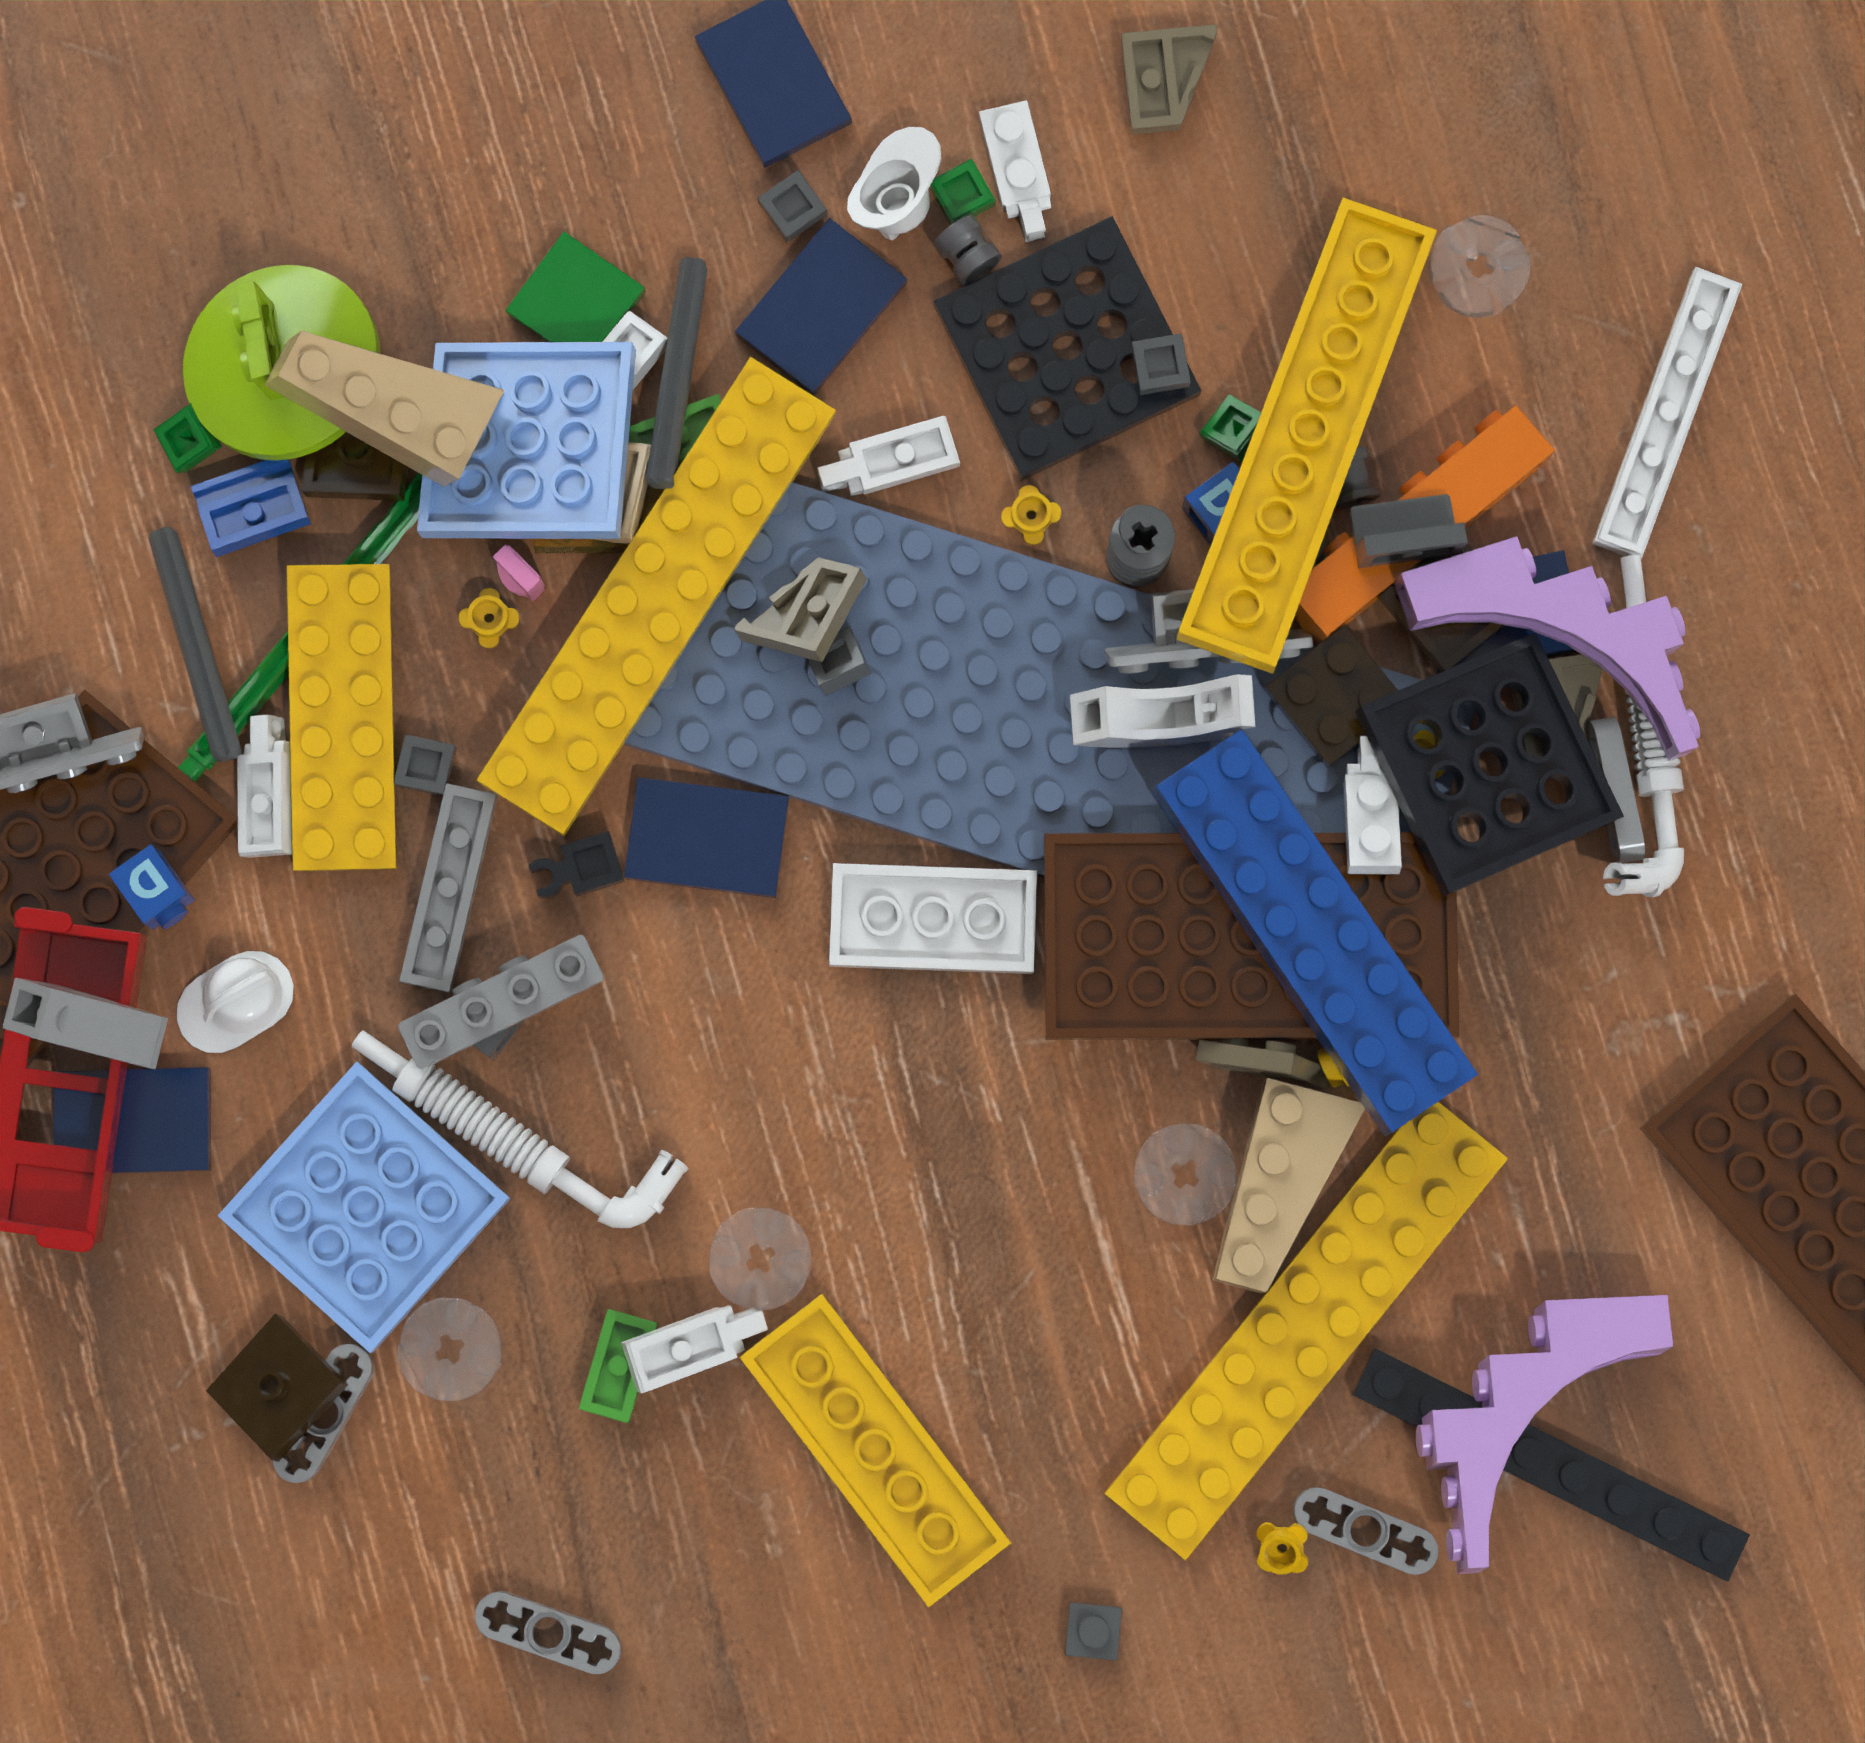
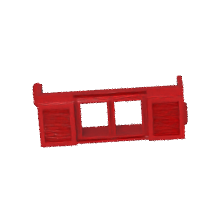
(49, 1187)

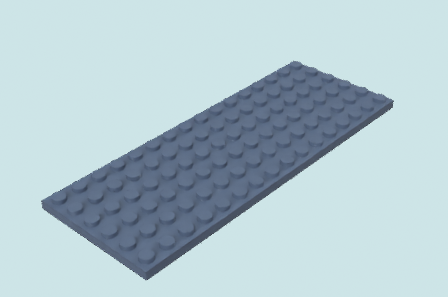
(965, 697)

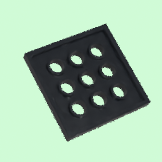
(987, 357)
(1434, 815)

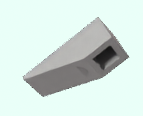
(85, 1022)

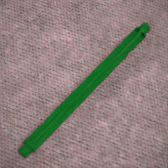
(275, 665)

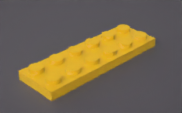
(341, 717)
(875, 1450)

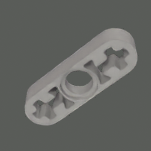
(1608, 746)
(357, 1386)
(1405, 1533)
(516, 1608)

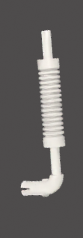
(1657, 779)
(518, 1148)

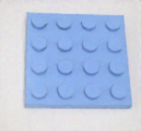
(551, 448)
(364, 1207)

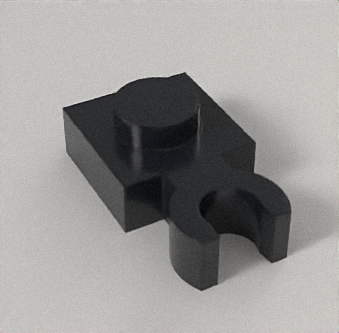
(587, 865)

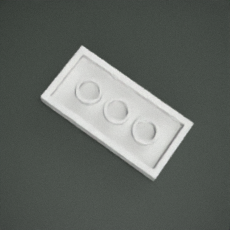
(933, 918)

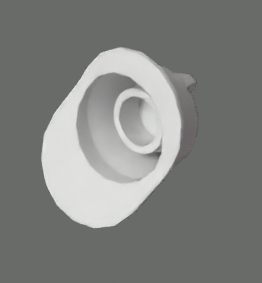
(896, 183)
(234, 1001)

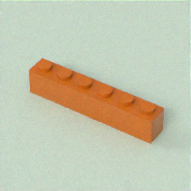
(1473, 477)

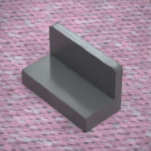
(1406, 531)

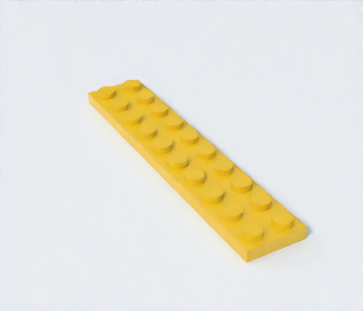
(1306, 436)
(656, 597)
(1305, 1328)

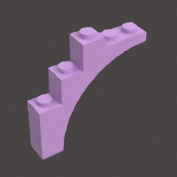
(1572, 609)
(1476, 1442)

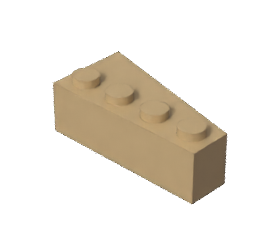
(1283, 1169)

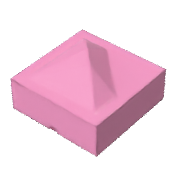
(518, 574)

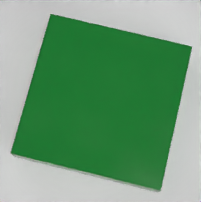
(574, 295)

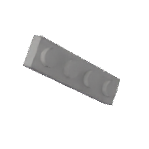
(448, 888)

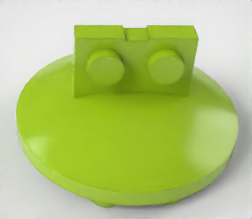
(240, 343)

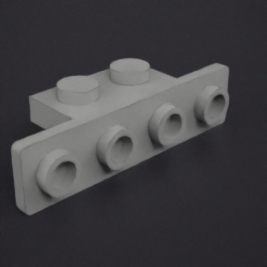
(1167, 615)
(57, 741)
(500, 1002)

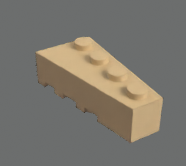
(389, 403)

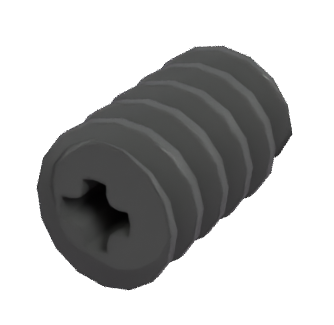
(1144, 527)

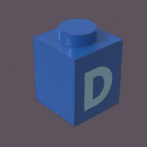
(1208, 501)
(153, 888)

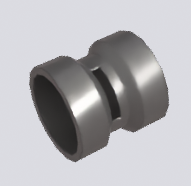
(967, 250)

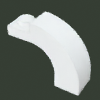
(1163, 715)

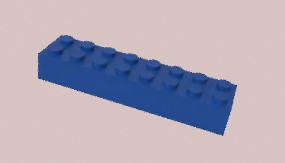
(1313, 933)

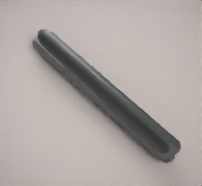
(677, 373)
(194, 644)

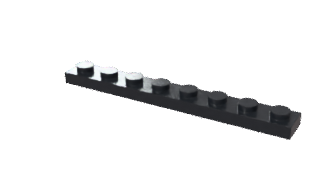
(1567, 1472)

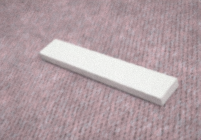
(1667, 413)

